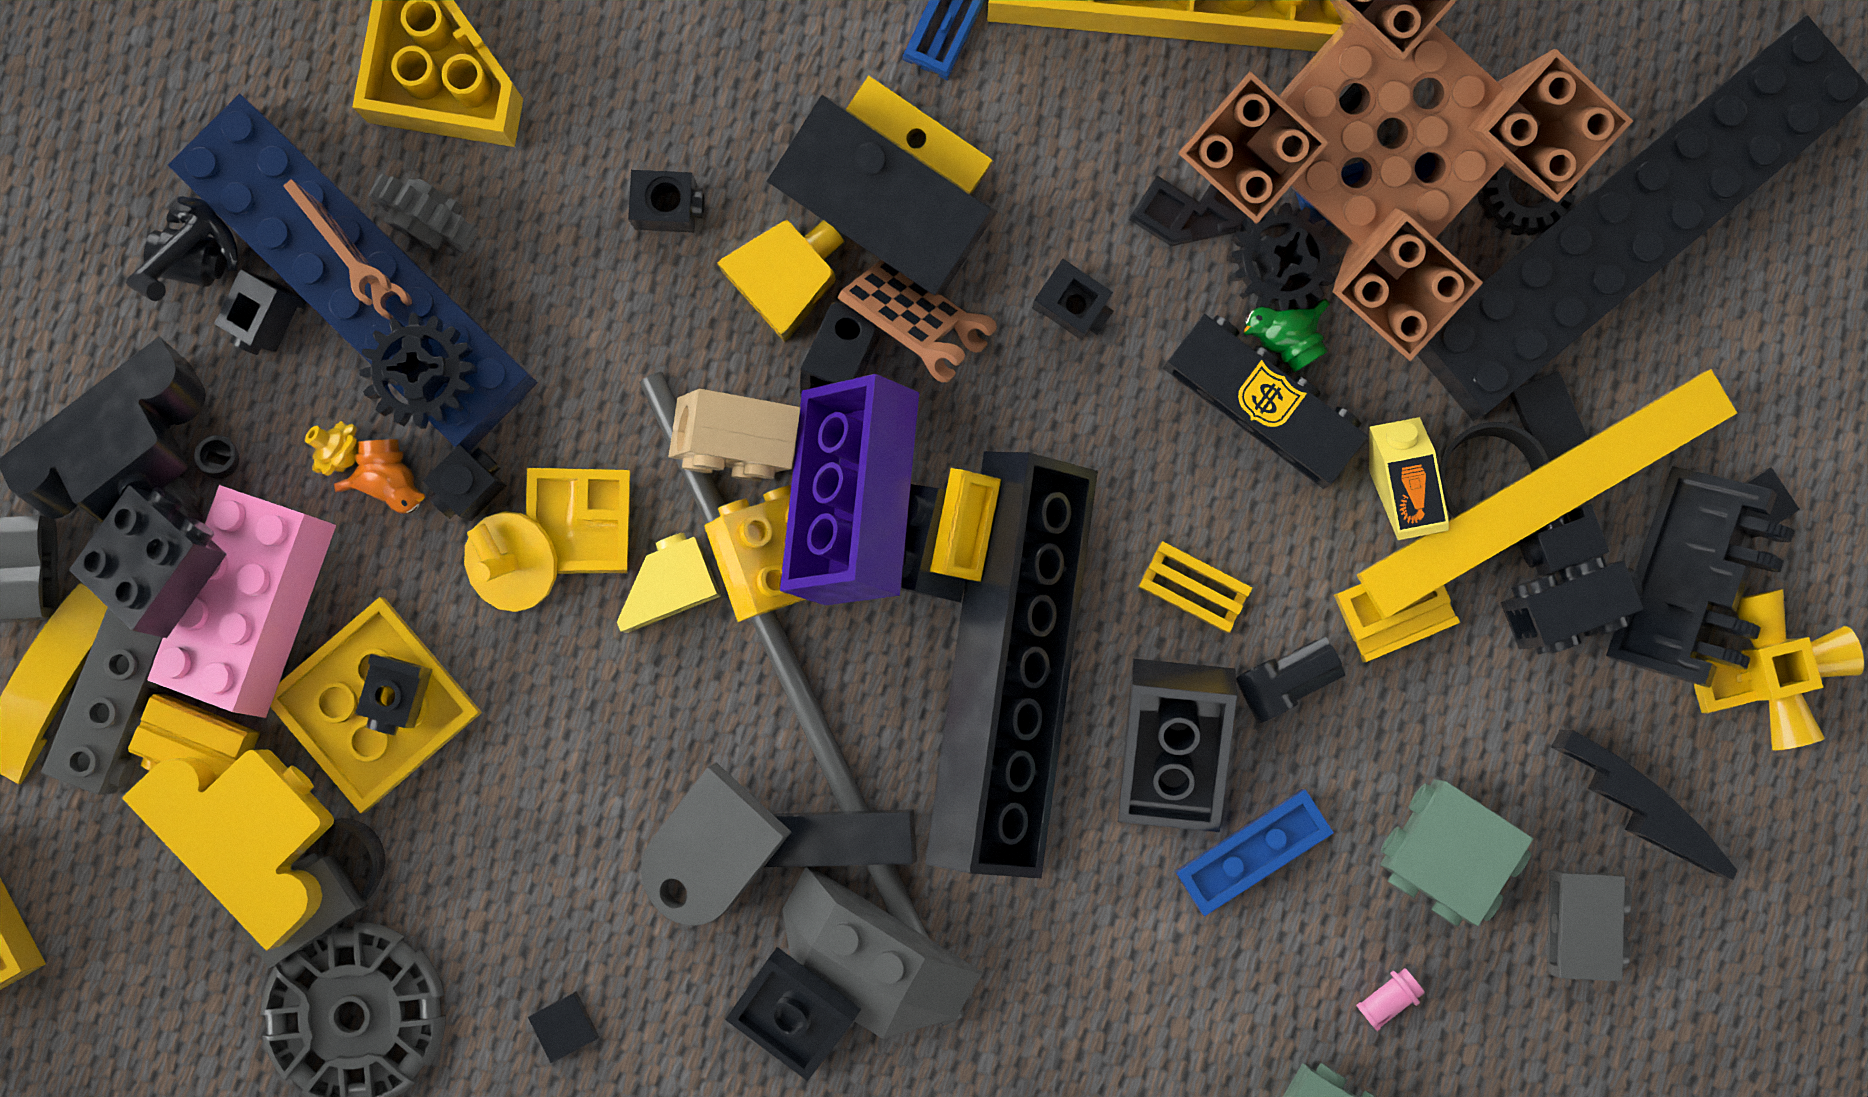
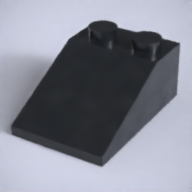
(1177, 744)

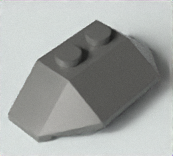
(874, 958)

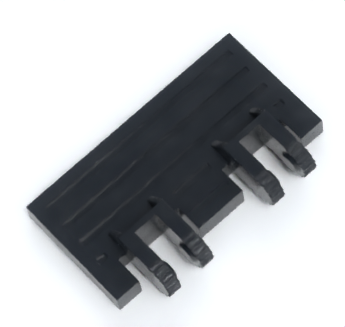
(1689, 573)

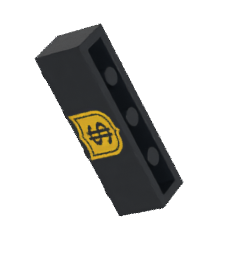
(1265, 400)

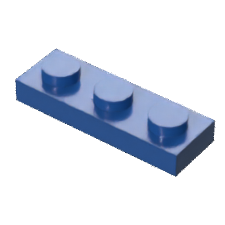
(1253, 852)

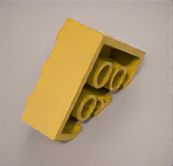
(434, 74)

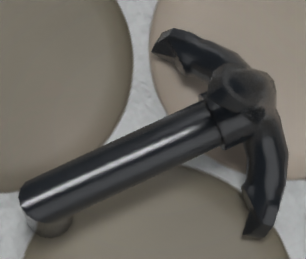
(199, 222)

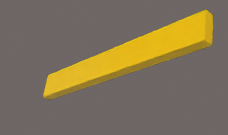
(1547, 493)

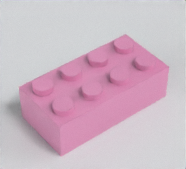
(249, 611)

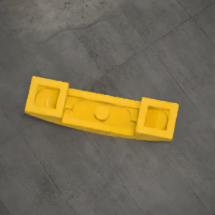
(45, 680)

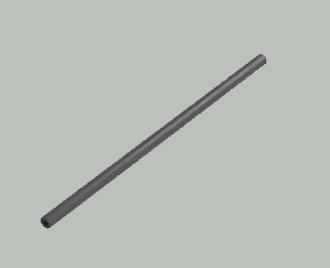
(791, 677)

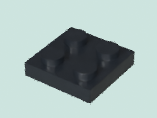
(793, 1014)

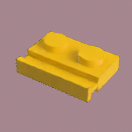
(1381, 636)

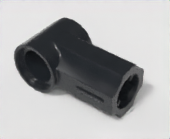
(1280, 683)

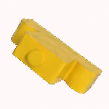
(240, 835)

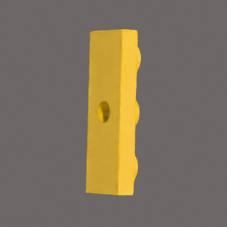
(901, 120)

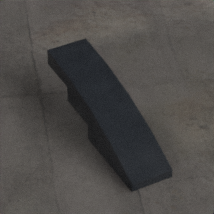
(1655, 814)

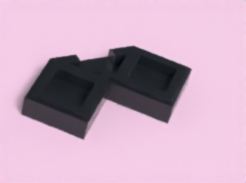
(1182, 219)

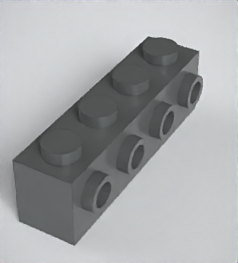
(105, 710)

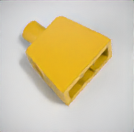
(784, 273)

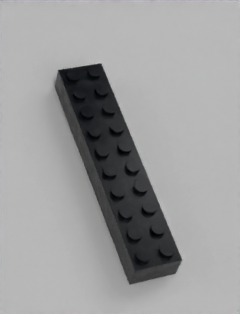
(1643, 217)

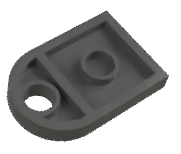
(712, 846)

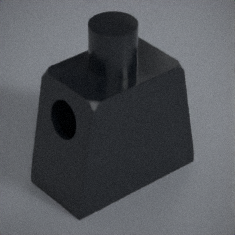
(839, 349)

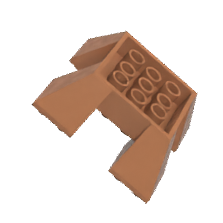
(1536, 122)

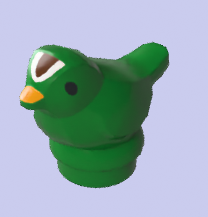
(1289, 333)

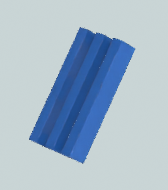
(928, 62)

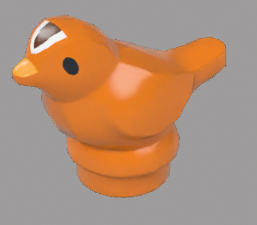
(383, 476)

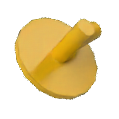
(510, 561)

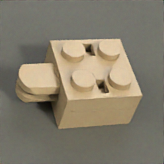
(734, 433)

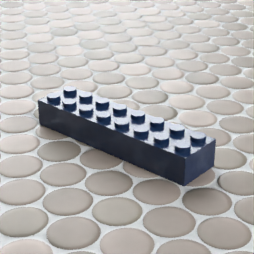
(241, 173)

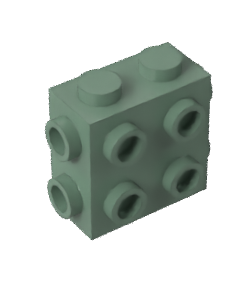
(1455, 854)

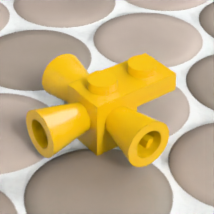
(1782, 671)

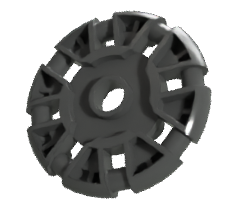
(382, 1003)

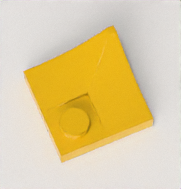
(583, 516)

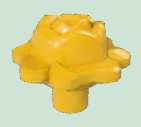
(333, 448)

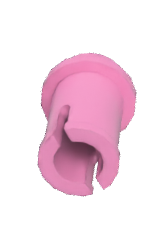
(1391, 999)

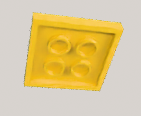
(323, 696)

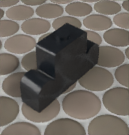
(109, 438)

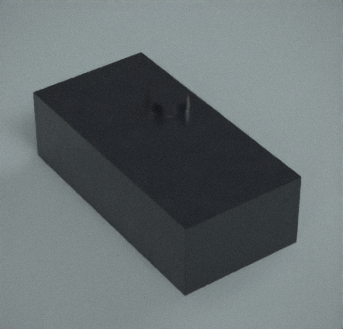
(881, 196)

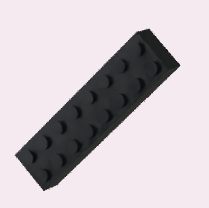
(1013, 671)

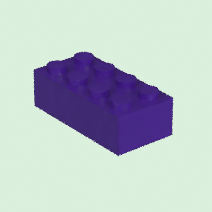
(850, 491)

